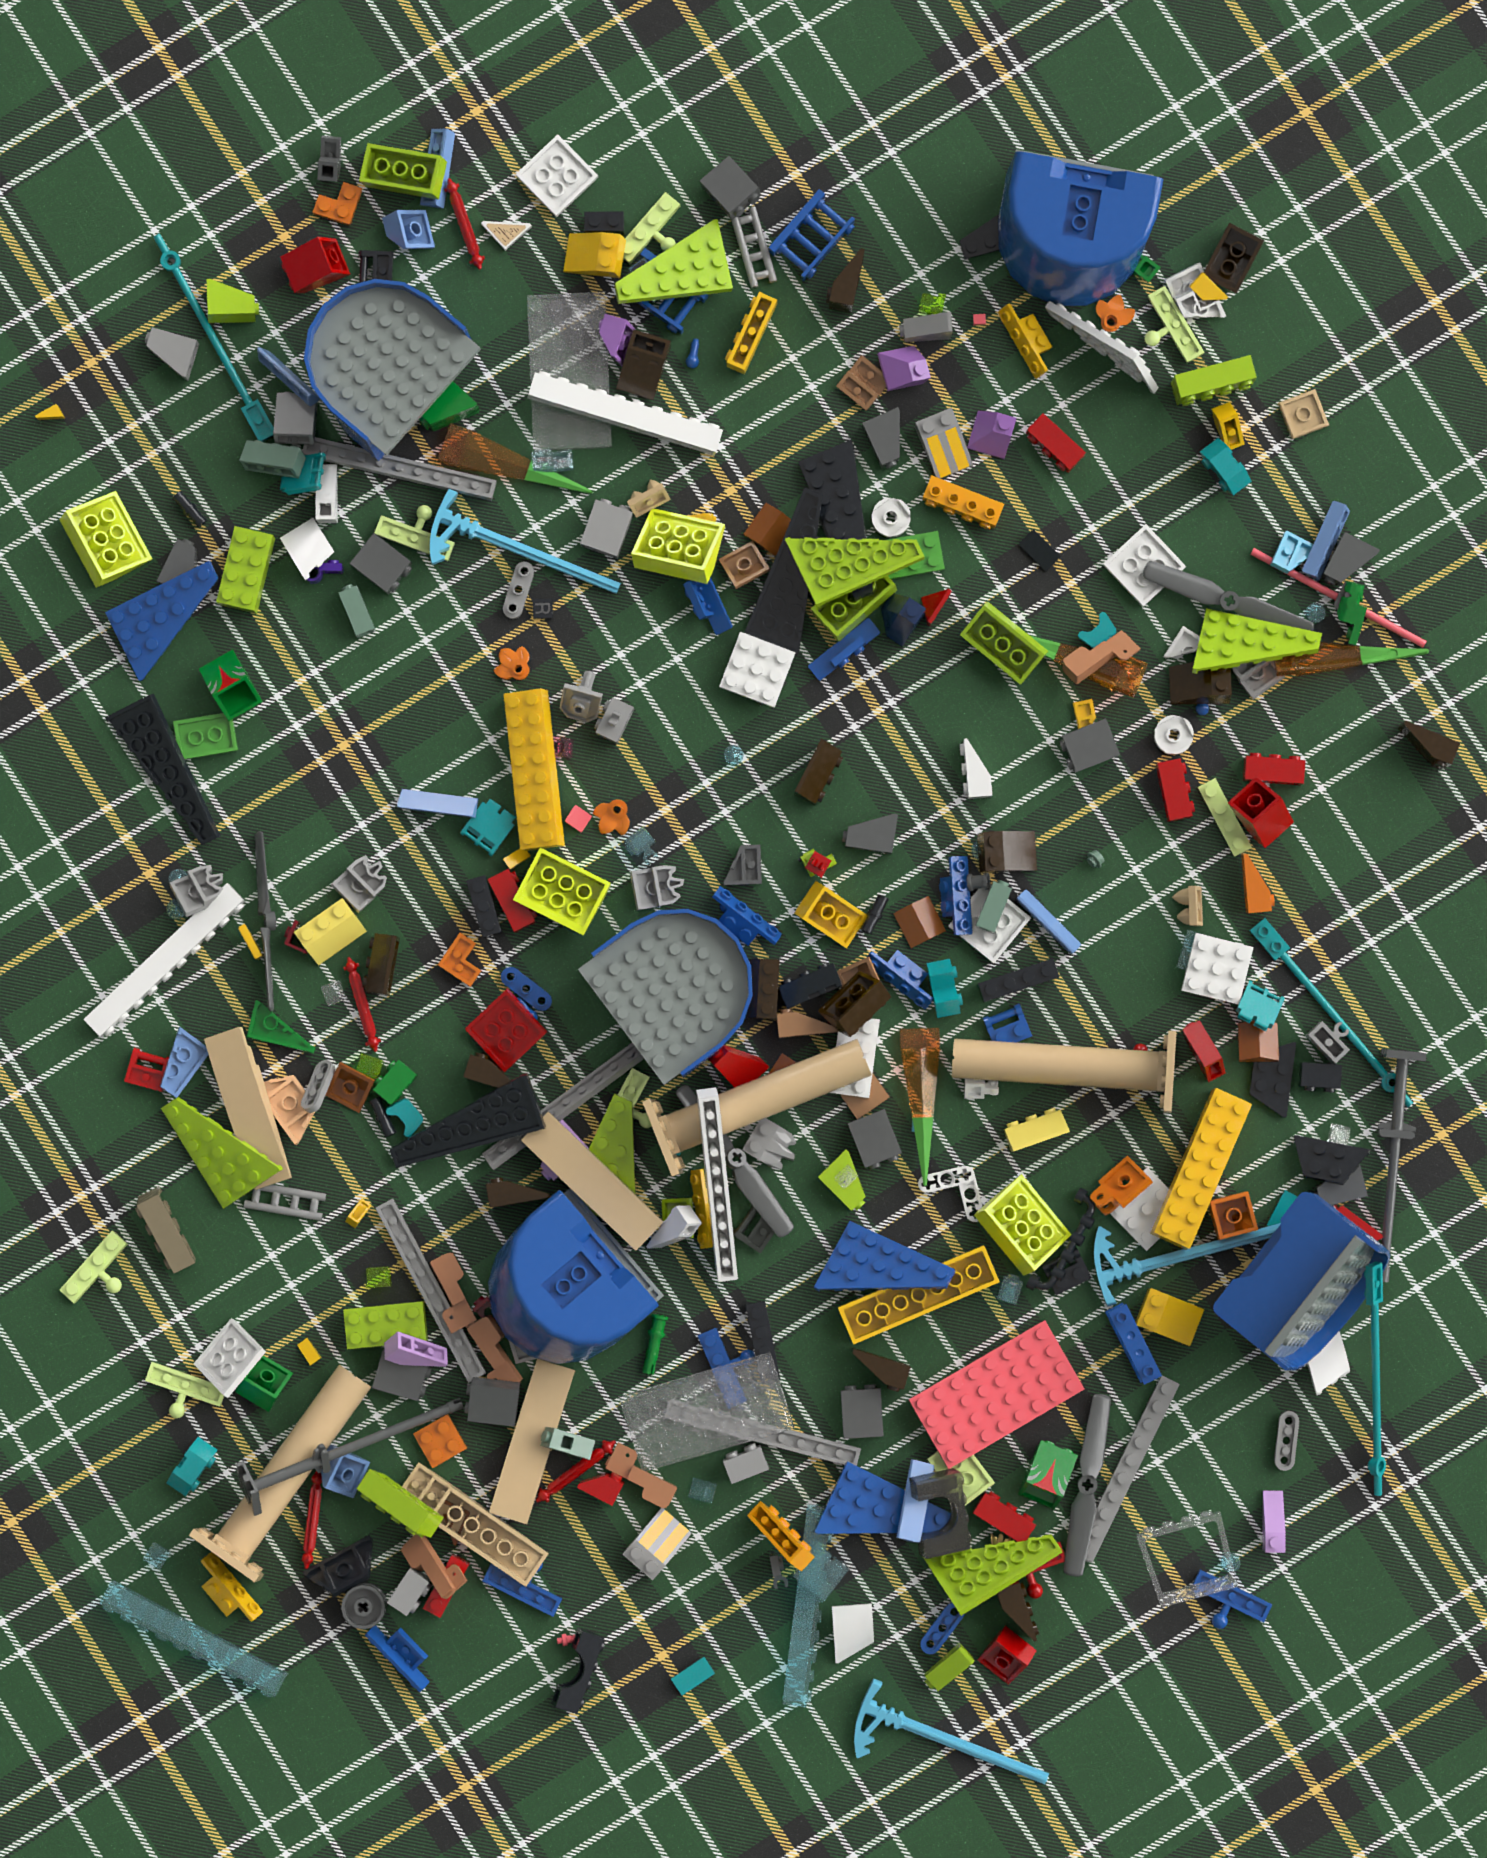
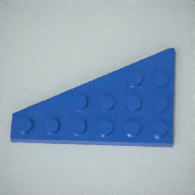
(155, 617)
(875, 1262)
(869, 1505)

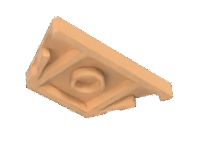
(285, 1102)

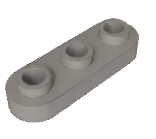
(518, 599)
(318, 1086)
(1287, 1450)

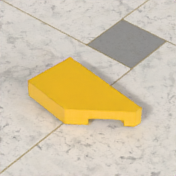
(1207, 289)
(1084, 713)
(250, 941)

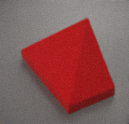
(934, 603)

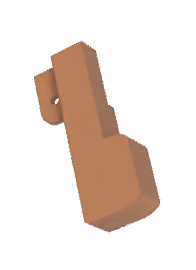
(1084, 662)
(448, 1273)
(487, 1337)
(655, 1489)
(423, 1557)

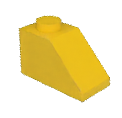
(1228, 425)

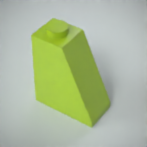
(229, 304)
(853, 1194)
(948, 1667)

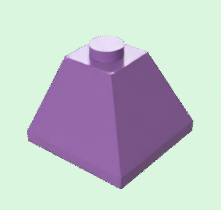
(616, 336)
(903, 368)
(991, 433)

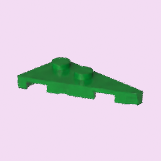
(270, 1028)

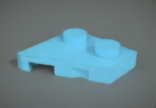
(1290, 552)

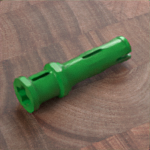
(655, 1333)

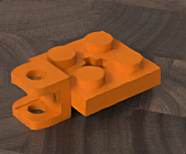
(1113, 1189)

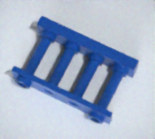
(805, 217)
(673, 325)
(1133, 1343)

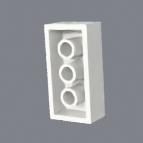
(867, 1039)

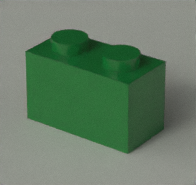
(395, 1081)

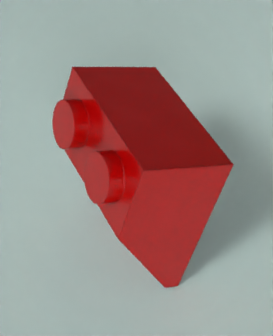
(604, 1487)
(1007, 1655)

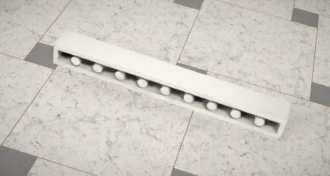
(625, 414)
(163, 962)
(717, 1184)

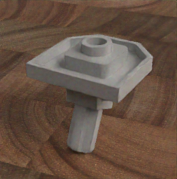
(581, 702)

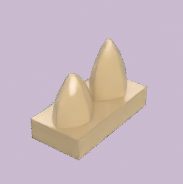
(648, 500)
(1193, 897)

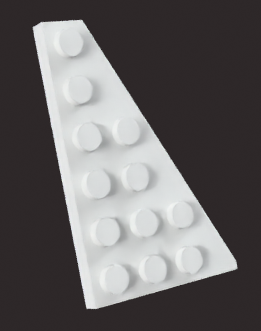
(1124, 358)

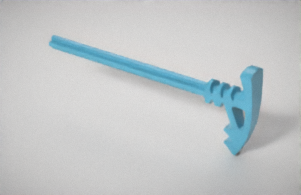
(455, 523)
(1137, 1267)
(899, 1720)

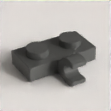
(777, 1565)

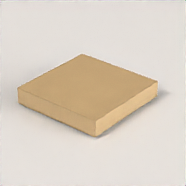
(1303, 414)

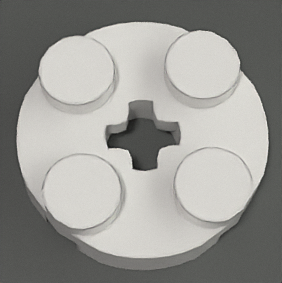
(892, 506)
(1162, 733)

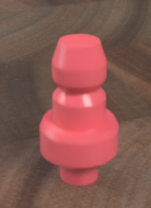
(565, 1639)

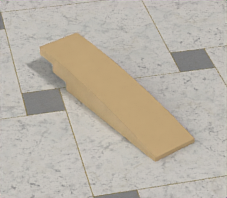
(246, 1098)
(593, 1182)
(525, 1456)
(482, 1530)

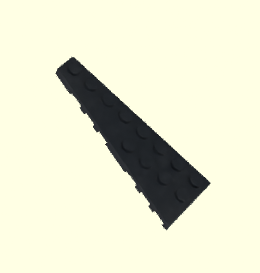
(836, 478)
(783, 600)
(153, 743)
(492, 1118)

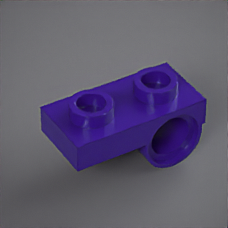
(330, 567)

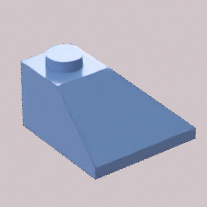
(409, 229)
(345, 1473)

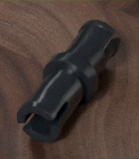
(189, 509)
(874, 914)
(382, 1117)

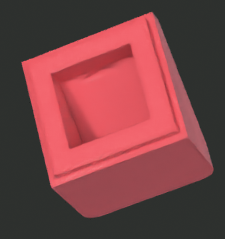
(578, 818)

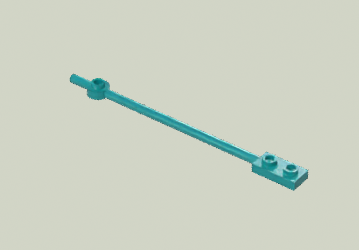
(253, 410)
(1276, 948)
(1374, 1295)

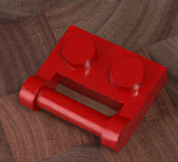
(143, 1075)

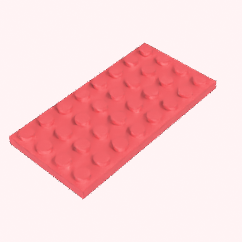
(996, 1394)

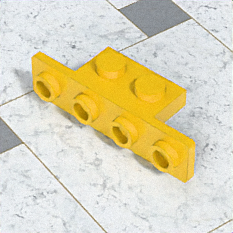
(1028, 338)
(701, 1204)
(226, 1590)

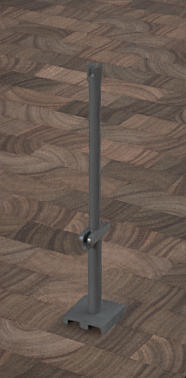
(1396, 1130)
(321, 1458)

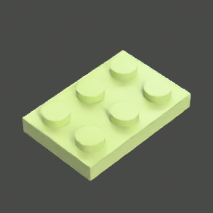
(975, 1476)

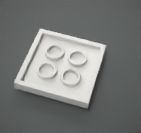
(557, 175)
(1130, 560)
(757, 669)
(1010, 924)
(1217, 968)
(1142, 1212)
(229, 1357)

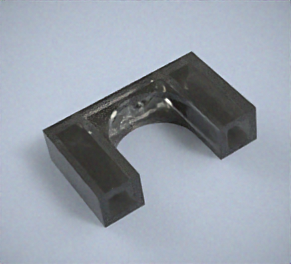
(955, 1534)

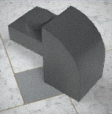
(330, 158)

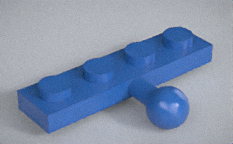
(716, 1351)
(531, 1594)
(1237, 1599)

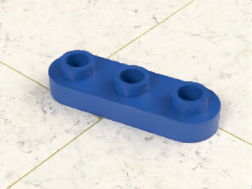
(517, 986)
(938, 1636)

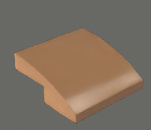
(863, 382)

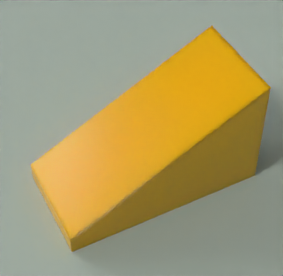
(51, 413)
(516, 858)
(358, 1213)
(309, 1351)

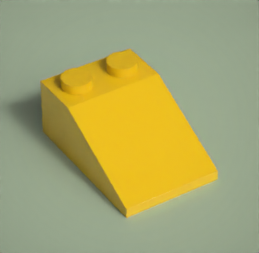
(595, 254)
(831, 914)
(1169, 1316)

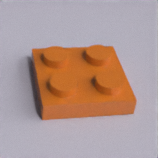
(440, 1440)

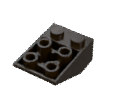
(643, 364)
(1014, 1604)

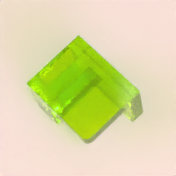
(932, 304)
(369, 1066)
(378, 1277)

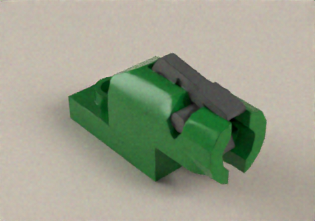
(1350, 610)

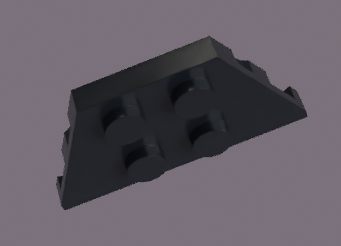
(1272, 1080)
(1328, 1160)
(343, 1568)

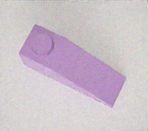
(413, 1351)
(1273, 1522)

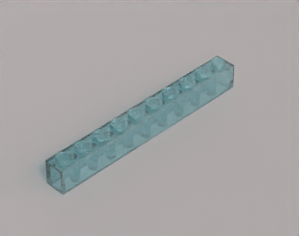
(804, 1624)
(193, 1638)

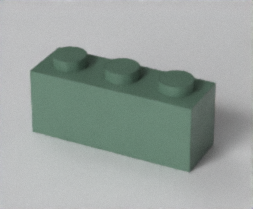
(272, 458)

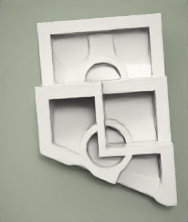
(1187, 300)
(307, 546)
(1329, 1364)
(851, 1629)

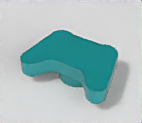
(1100, 633)
(408, 1114)

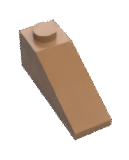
(796, 1024)

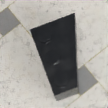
(809, 985)

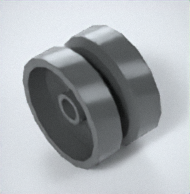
(358, 1616)

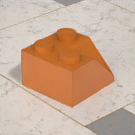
(1232, 1215)

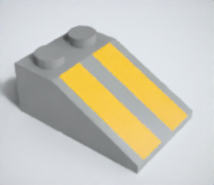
(943, 443)
(657, 1543)

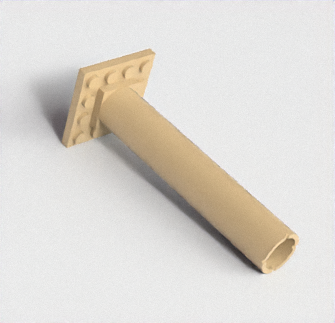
(1068, 1065)
(759, 1099)
(317, 1426)

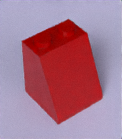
(314, 264)
(1261, 812)

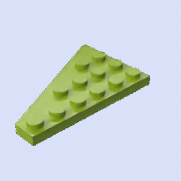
(686, 269)
(841, 566)
(1236, 639)
(615, 1141)
(224, 1161)
(981, 1573)

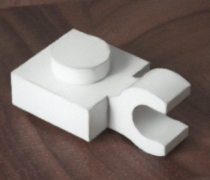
(977, 1088)

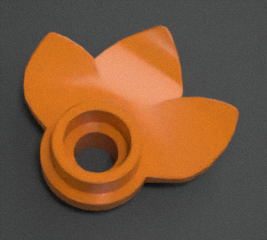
(1114, 311)
(511, 661)
(610, 819)

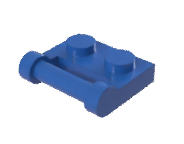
(1012, 1032)

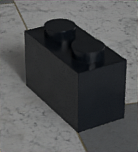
(604, 222)
(1320, 1076)

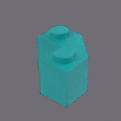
(1231, 474)
(943, 988)
(195, 1460)

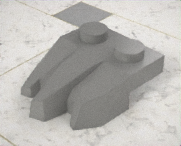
(1257, 677)
(360, 883)
(655, 887)
(197, 889)
(770, 1144)

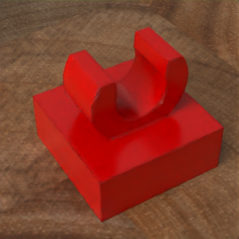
(818, 864)

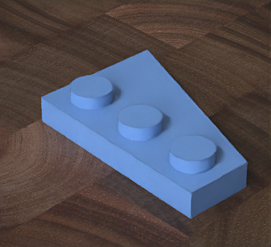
(183, 1062)

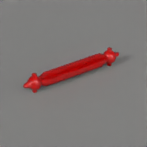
(464, 223)
(362, 1004)
(575, 1471)
(312, 1519)

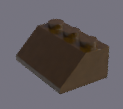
(819, 772)
(381, 964)
(764, 988)
(855, 1003)

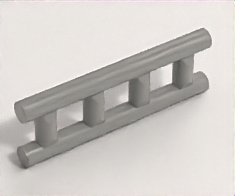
(763, 254)
(293, 1210)

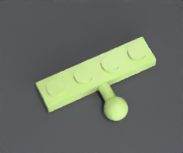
(649, 228)
(1174, 325)
(410, 536)
(1224, 817)
(632, 1090)
(95, 1267)
(185, 1385)

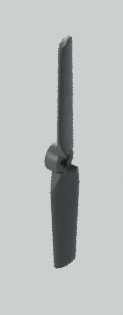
(1209, 593)
(264, 909)
(748, 1178)
(1084, 1506)

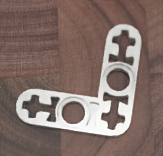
(963, 1185)

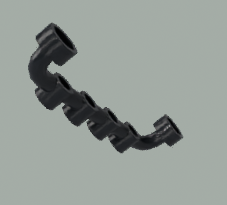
(1067, 1255)

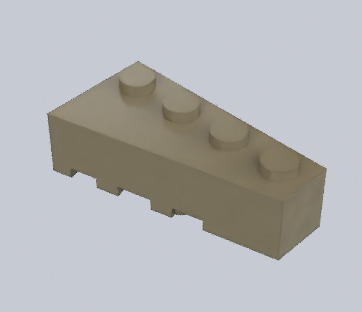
(165, 1230)

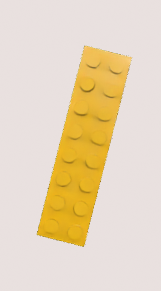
(534, 769)
(1201, 1168)
(891, 1308)

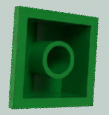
(264, 1383)

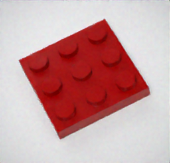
(506, 1030)

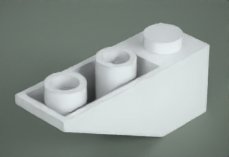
(327, 497)
(977, 777)
(678, 1226)

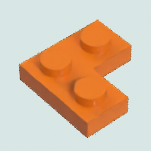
(343, 208)
(455, 960)

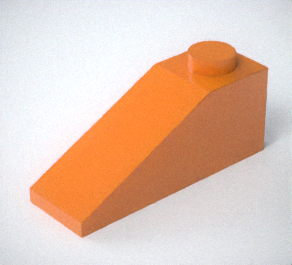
(1255, 890)

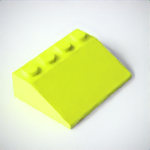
(105, 538)
(678, 546)
(562, 891)
(1022, 1225)

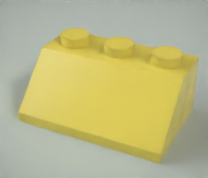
(330, 931)
(1035, 1129)

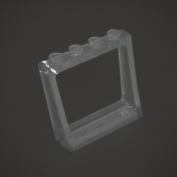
(1196, 1590)

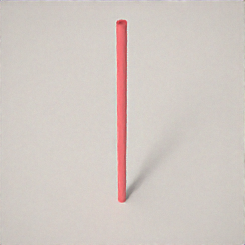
(1333, 595)

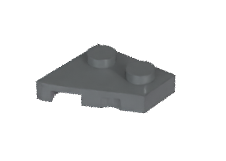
(745, 867)

